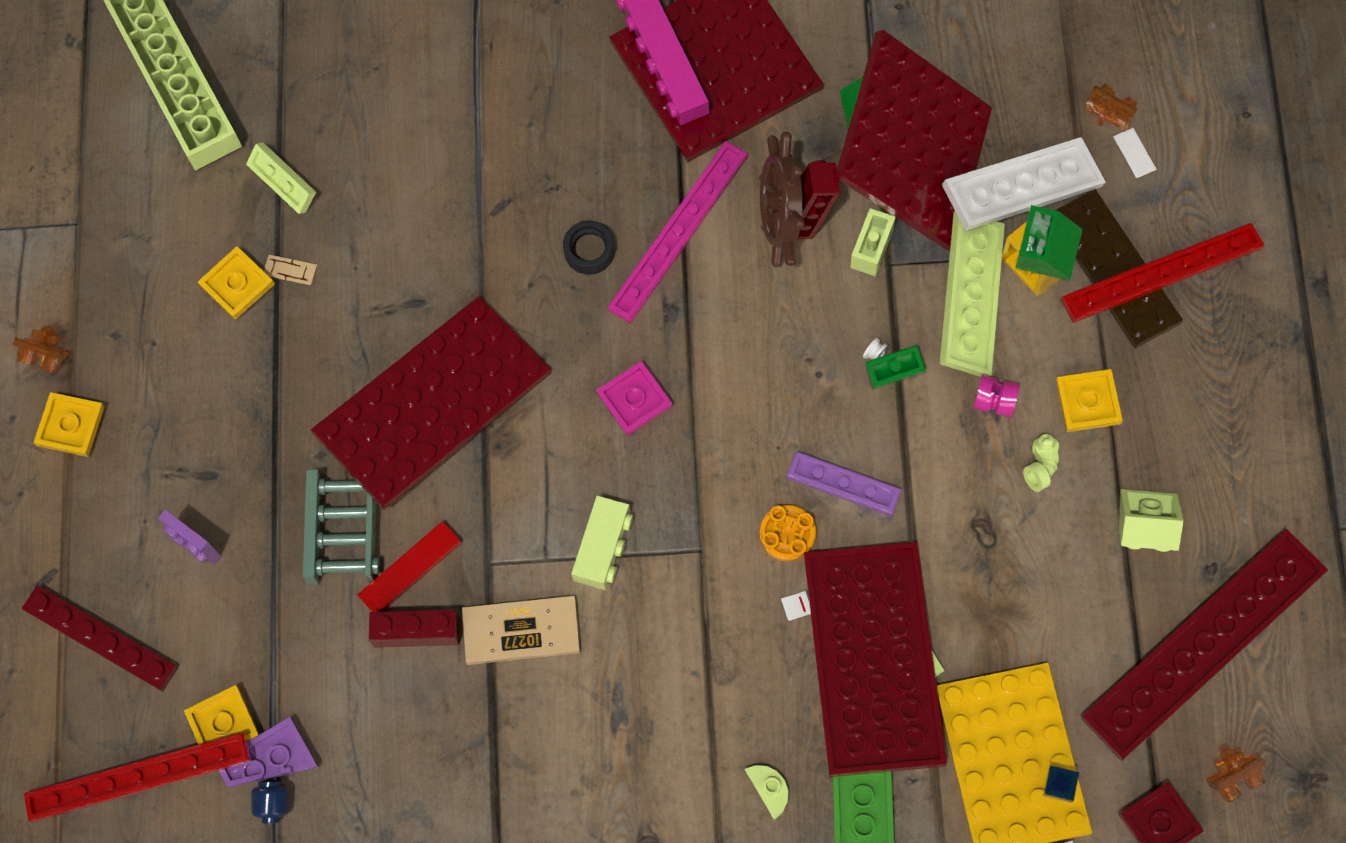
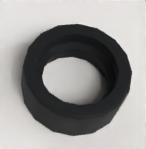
(588, 228)

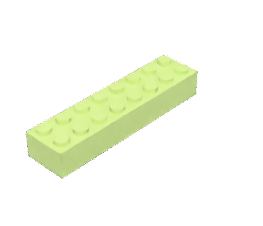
(175, 79)

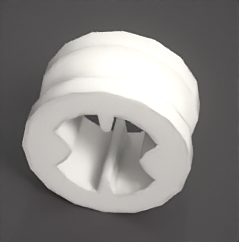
(875, 349)

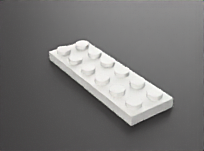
(1023, 181)

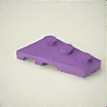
(273, 755)

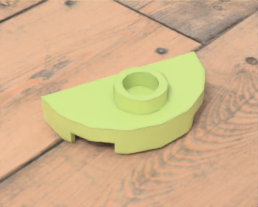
(770, 787)

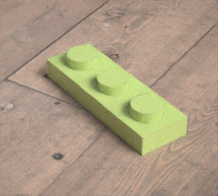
(281, 178)

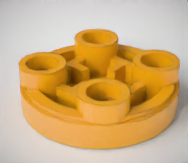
(787, 533)

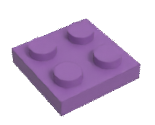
(188, 538)

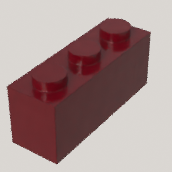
(414, 628)

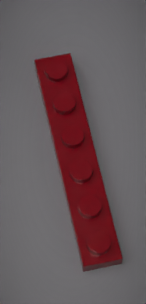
(100, 638)

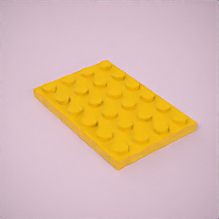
(1001, 743)

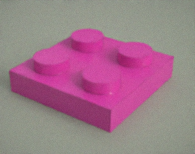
(634, 398)

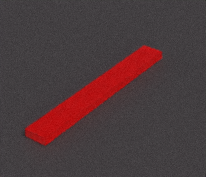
(1162, 272)
(137, 777)

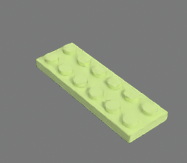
(972, 298)

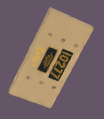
(520, 630)

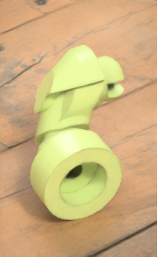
(1039, 473)

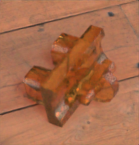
(1110, 108)
(51, 355)
(1232, 770)

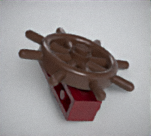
(790, 204)

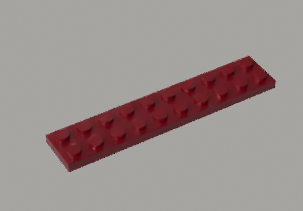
(1204, 644)

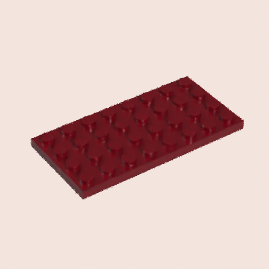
(430, 402)
(874, 660)

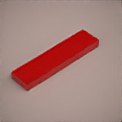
(409, 568)

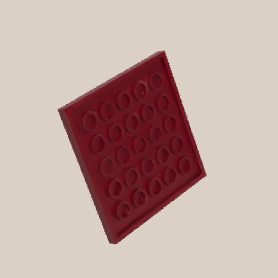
(741, 61)
(911, 136)

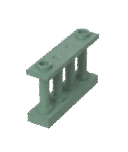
(316, 540)

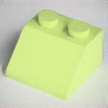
(1150, 520)

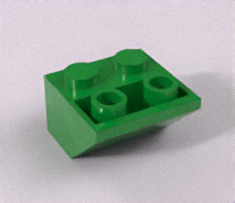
(1049, 244)

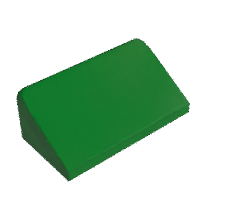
(895, 367)

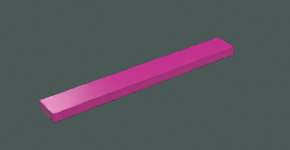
(677, 232)

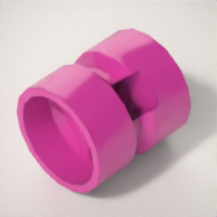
(996, 396)

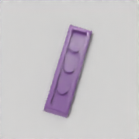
(844, 484)

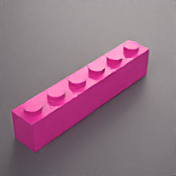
(665, 59)

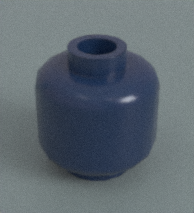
(270, 801)

